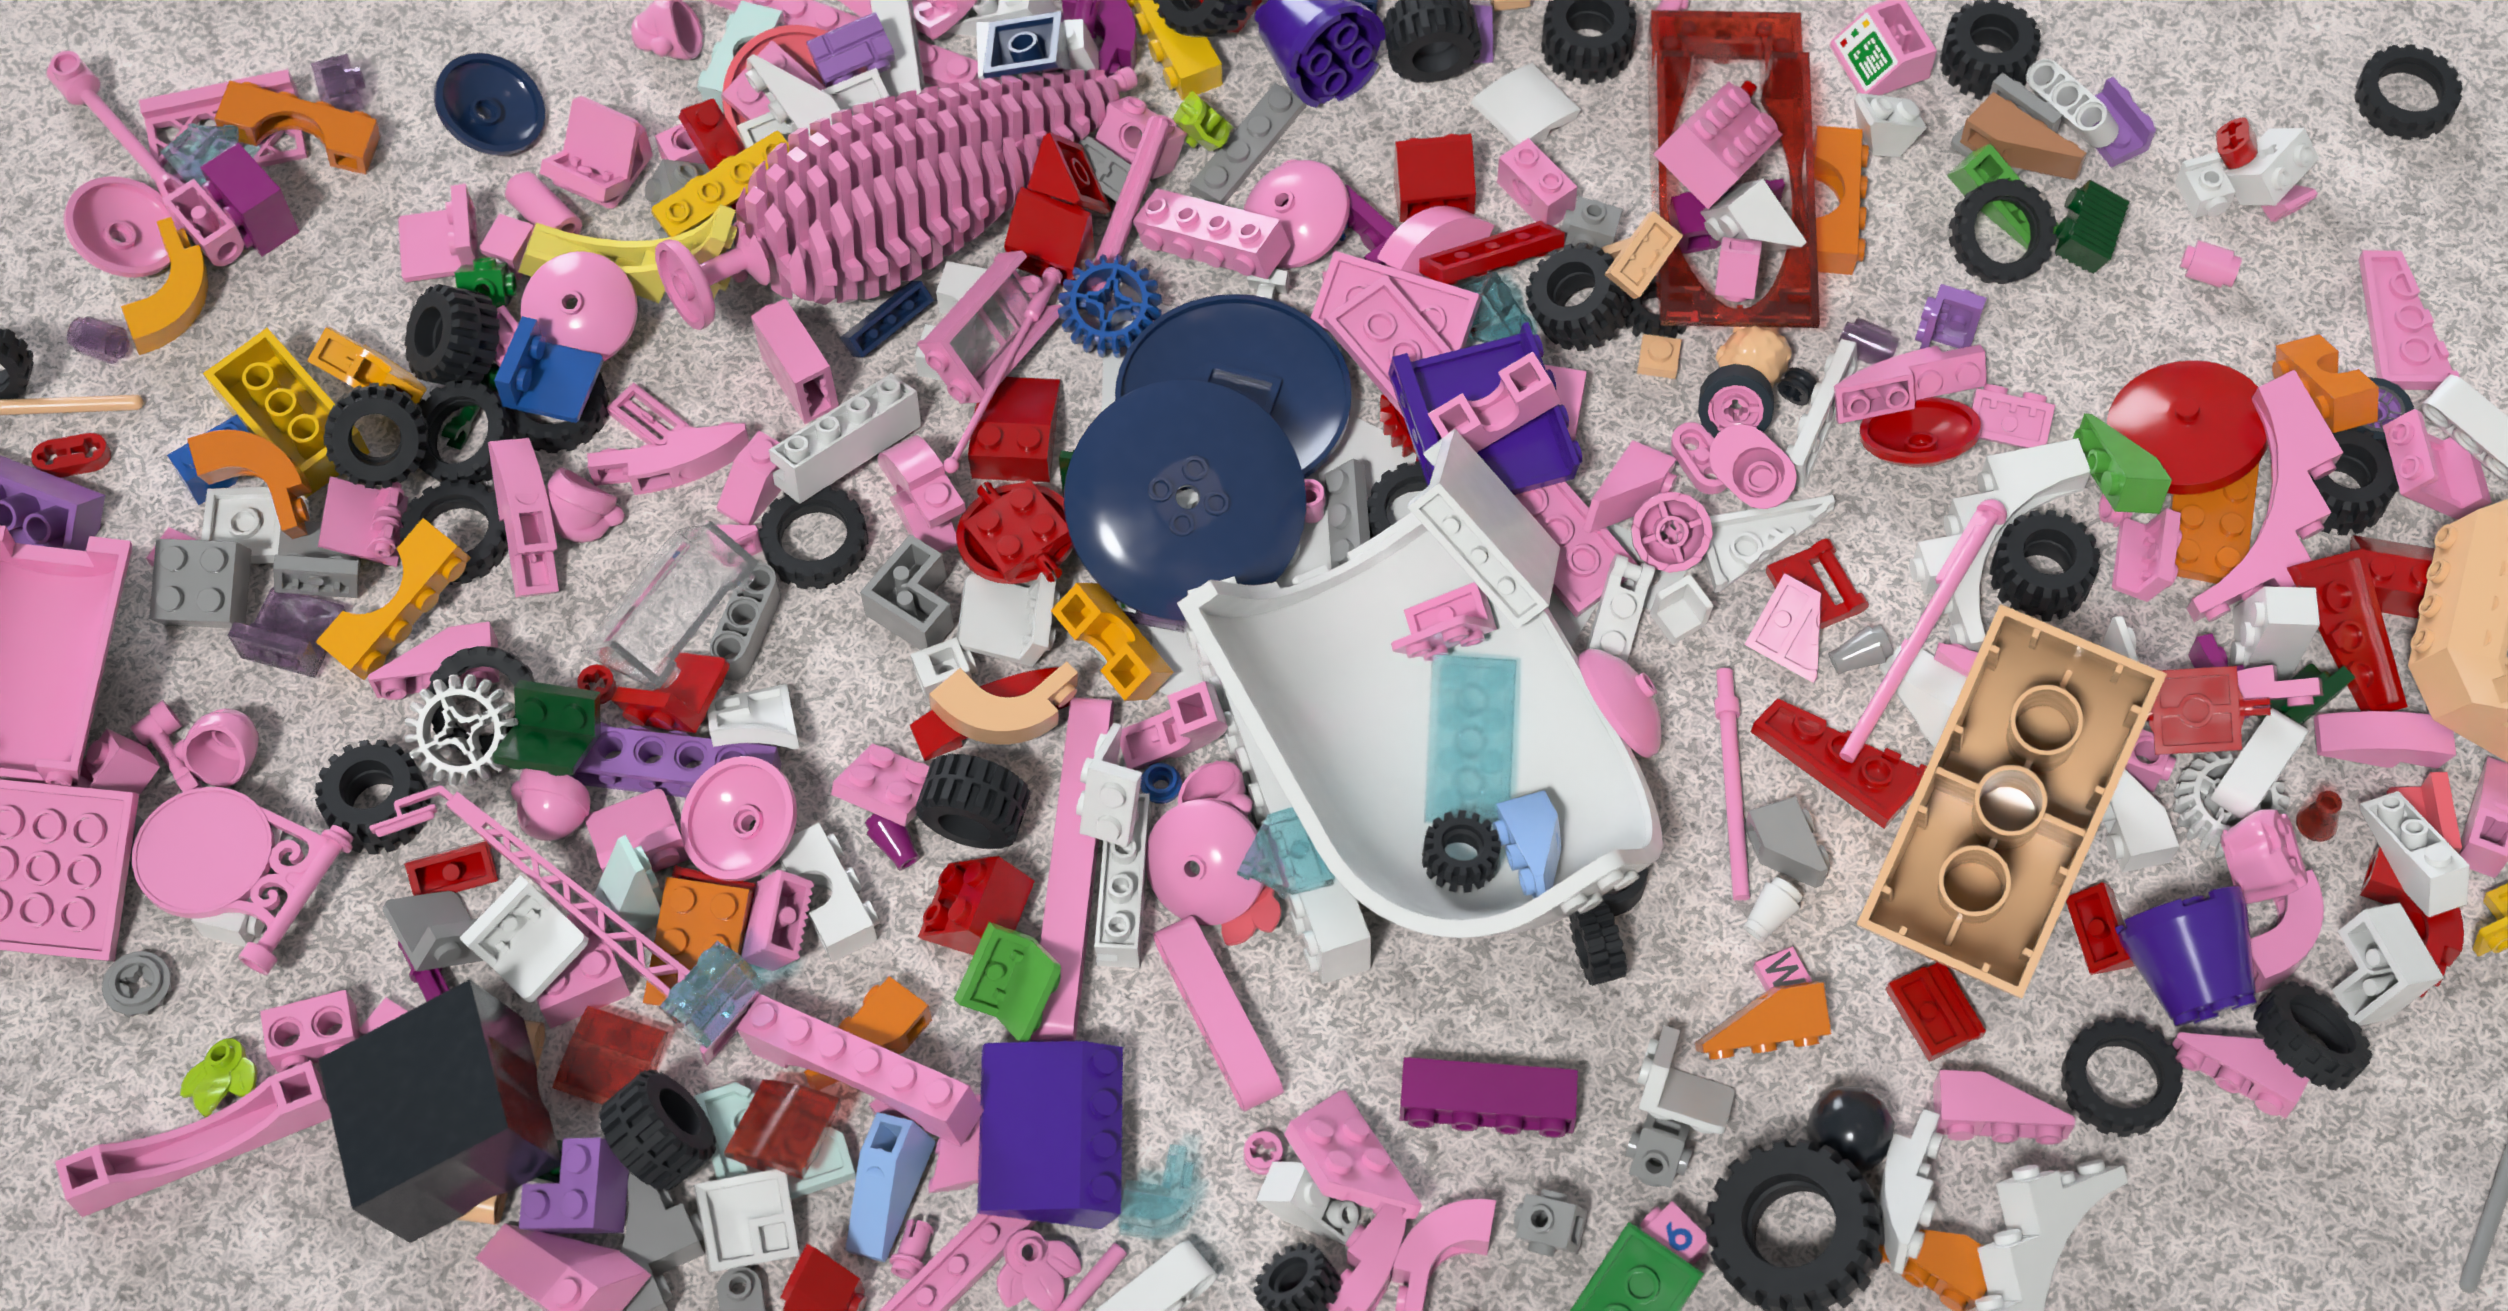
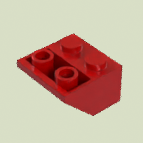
(1434, 174)
(1050, 234)
(970, 898)

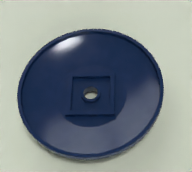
(1258, 351)
(1126, 485)

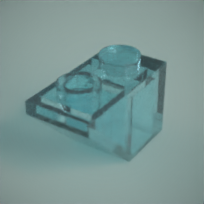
(1498, 310)

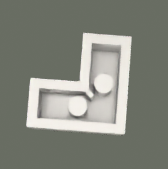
(2390, 963)

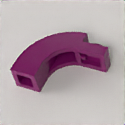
(1118, 31)

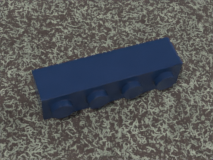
(886, 319)

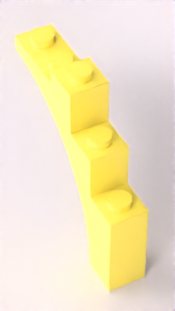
(634, 257)

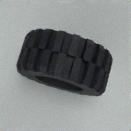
(1763, 1181)

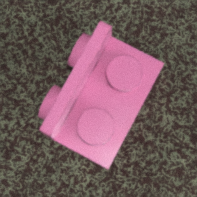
(2012, 419)

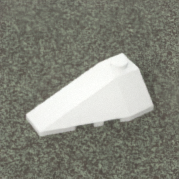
(1928, 692)

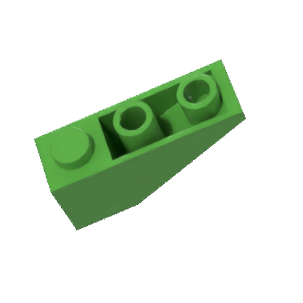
(2123, 470)

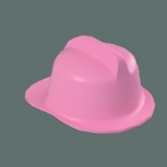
(1752, 466)

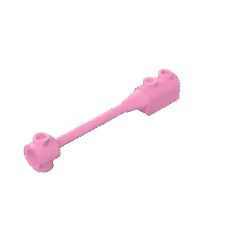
(185, 203)

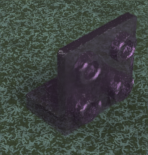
(286, 632)

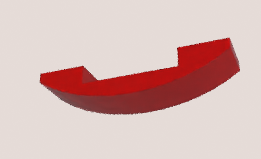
(937, 738)

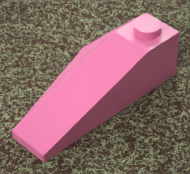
(562, 1271)

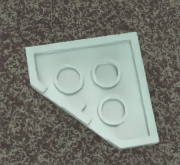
(725, 1110)

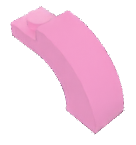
(922, 475)
(1440, 1235)

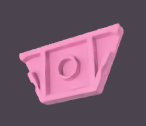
(1348, 1157)

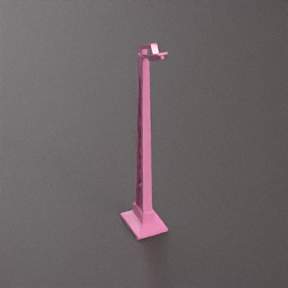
(479, 820)

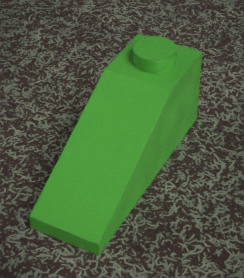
(1987, 166)

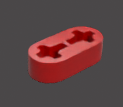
(2236, 143)
(71, 455)

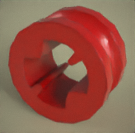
(593, 674)

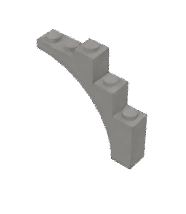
(658, 1240)

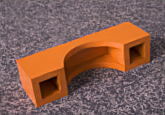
(258, 113)
(1838, 164)

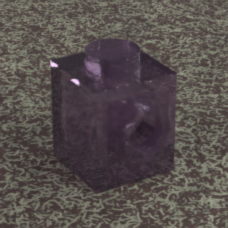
(339, 82)

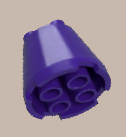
(1321, 45)
(2194, 954)

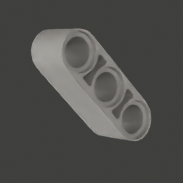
(746, 638)

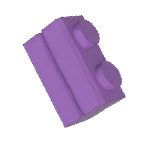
(851, 50)

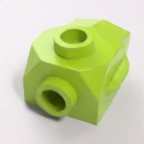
(1202, 123)

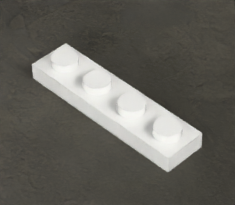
(1816, 425)

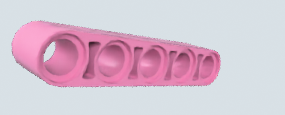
(1218, 1013)

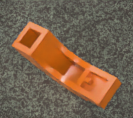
(240, 453)

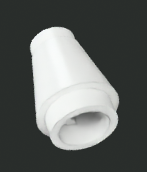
(1773, 907)

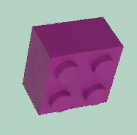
(249, 199)

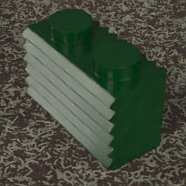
(2090, 226)

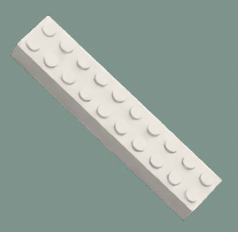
(1327, 916)

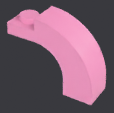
(1431, 233)
(1186, 727)
(2285, 947)

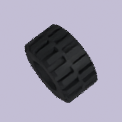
(1205, 19)
(1994, 26)
(1431, 38)
(1588, 55)
(1563, 276)
(451, 335)
(366, 468)
(2372, 469)
(2057, 540)
(356, 772)
(973, 801)
(657, 1130)

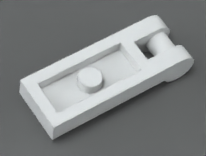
(1620, 607)

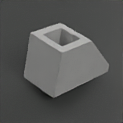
(1785, 841)

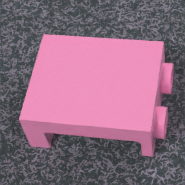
(2435, 469)

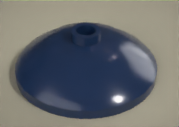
(498, 92)

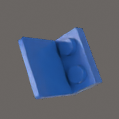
(545, 375)

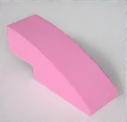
(2384, 738)

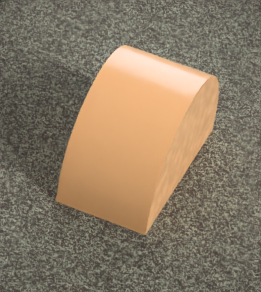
(2011, 800)

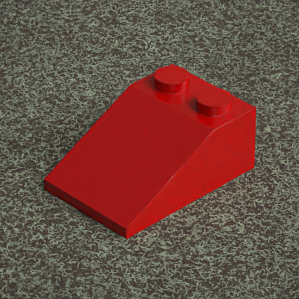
(1016, 431)

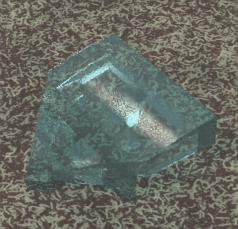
(197, 147)
(1285, 857)

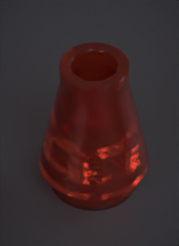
(2320, 817)

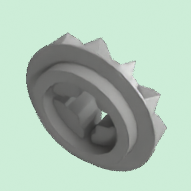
(128, 970)

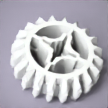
(452, 714)
(2200, 783)

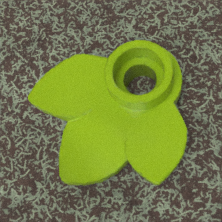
(220, 1072)

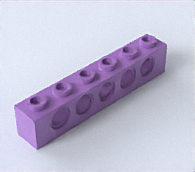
(669, 773)

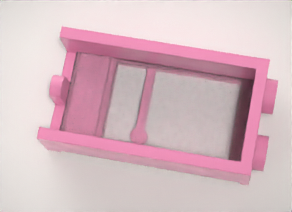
(982, 326)

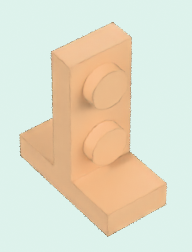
(1641, 255)

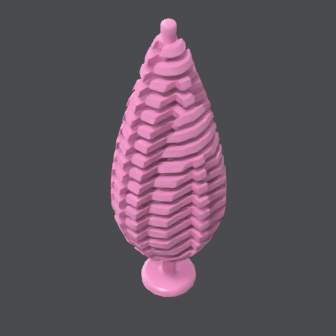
(889, 187)

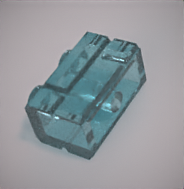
(711, 994)

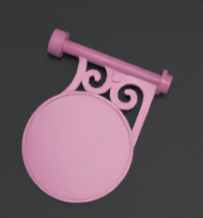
(215, 851)

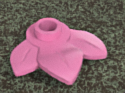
(1038, 1277)

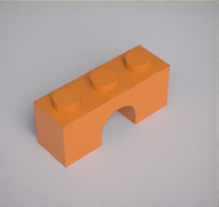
(2341, 398)

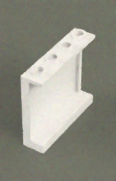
(1487, 530)

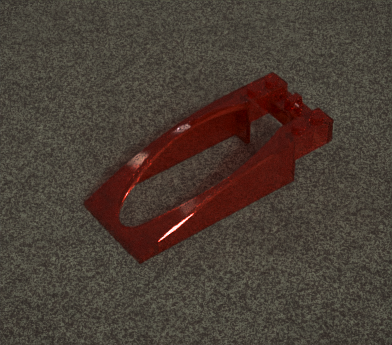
(1785, 94)

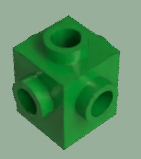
(487, 272)

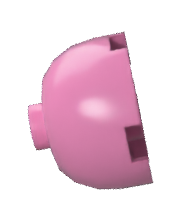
(1684, 545)

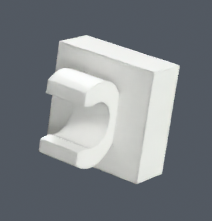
(1276, 283)

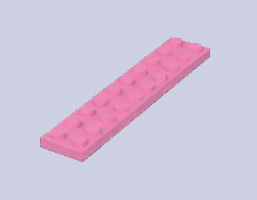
(1385, 325)

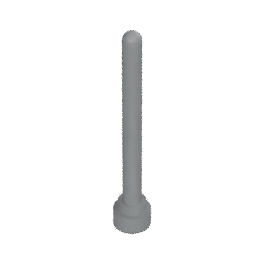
(2487, 1228)

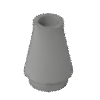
(1862, 650)

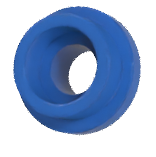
(1158, 772)

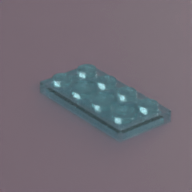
(1469, 736)

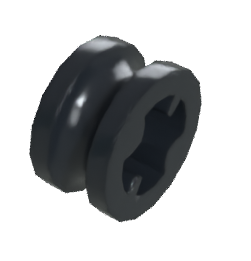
(1797, 386)

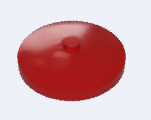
(2194, 422)

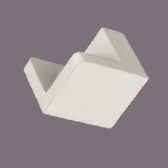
(1681, 609)

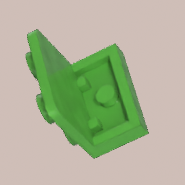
(1010, 980)

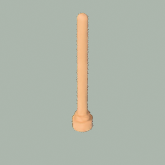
(70, 404)

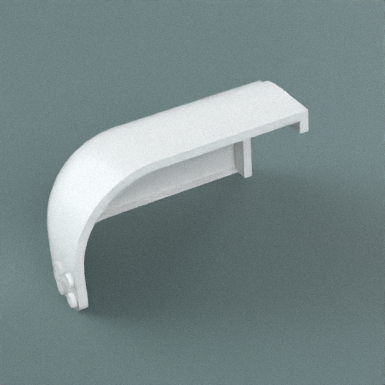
(1351, 735)

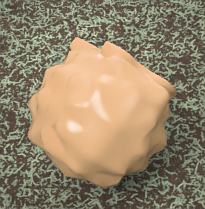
(1758, 348)

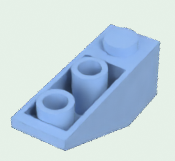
(1531, 839)
(885, 1183)

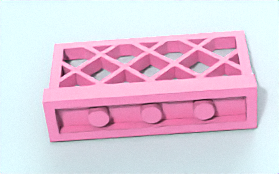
(203, 103)

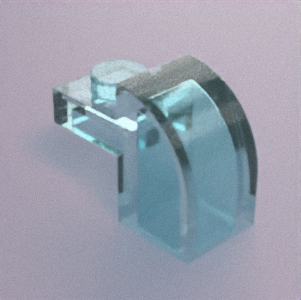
(1163, 1209)

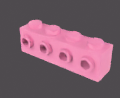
(1212, 233)

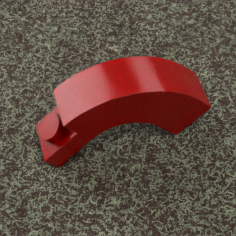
(2440, 933)

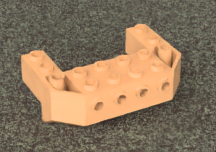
(2464, 630)

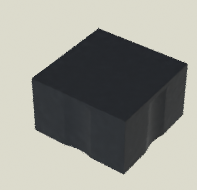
(438, 1112)

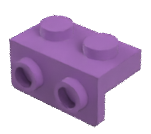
(1950, 318)

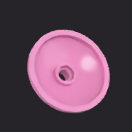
(121, 211)
(1314, 211)
(604, 306)
(1624, 699)
(720, 812)
(1216, 840)

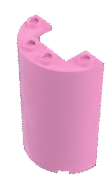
(54, 651)

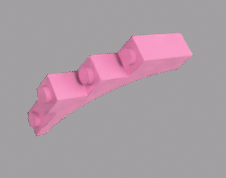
(2298, 448)

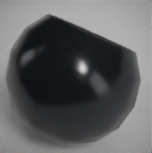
(1852, 1124)

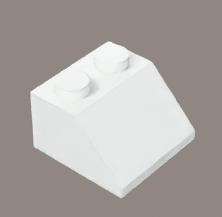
(1752, 214)

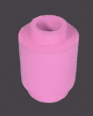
(2211, 264)

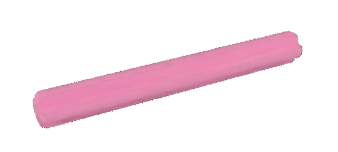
(1132, 191)

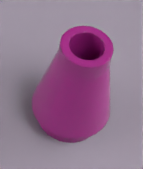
(892, 840)

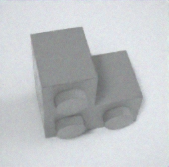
(904, 596)

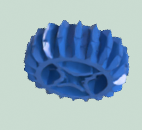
(1094, 303)

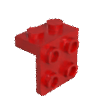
(682, 703)

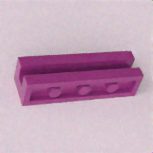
(1488, 1096)

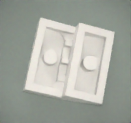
(1525, 105)

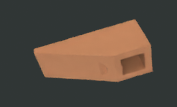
(2021, 139)

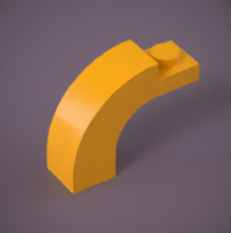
(178, 303)
(361, 364)

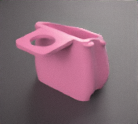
(2264, 856)

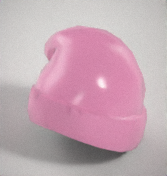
(668, 30)
(580, 508)
(219, 747)
(1217, 782)
(549, 804)

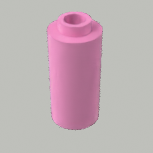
(540, 204)

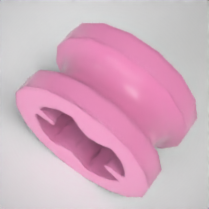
(1268, 1141)

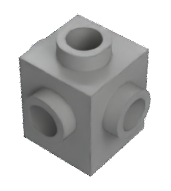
(1591, 223)
(1659, 1151)
(1550, 1223)

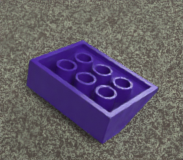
(1051, 1132)

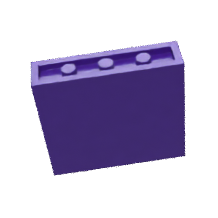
(1523, 459)

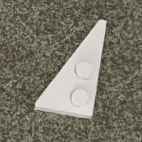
(1752, 535)

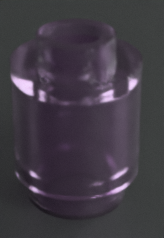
(98, 339)
(1872, 340)

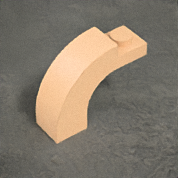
(1003, 719)

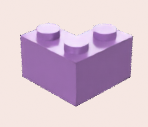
(588, 1195)

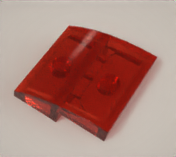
(607, 1055)
(783, 1127)

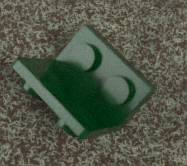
(553, 728)

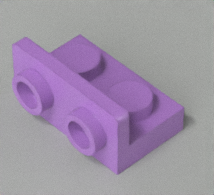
(2134, 126)

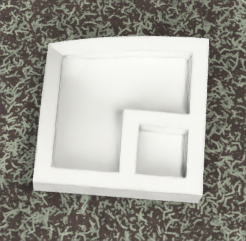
(754, 717)
(746, 1220)

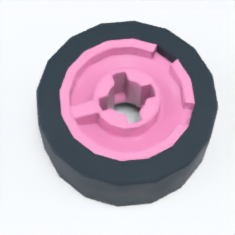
(1739, 384)

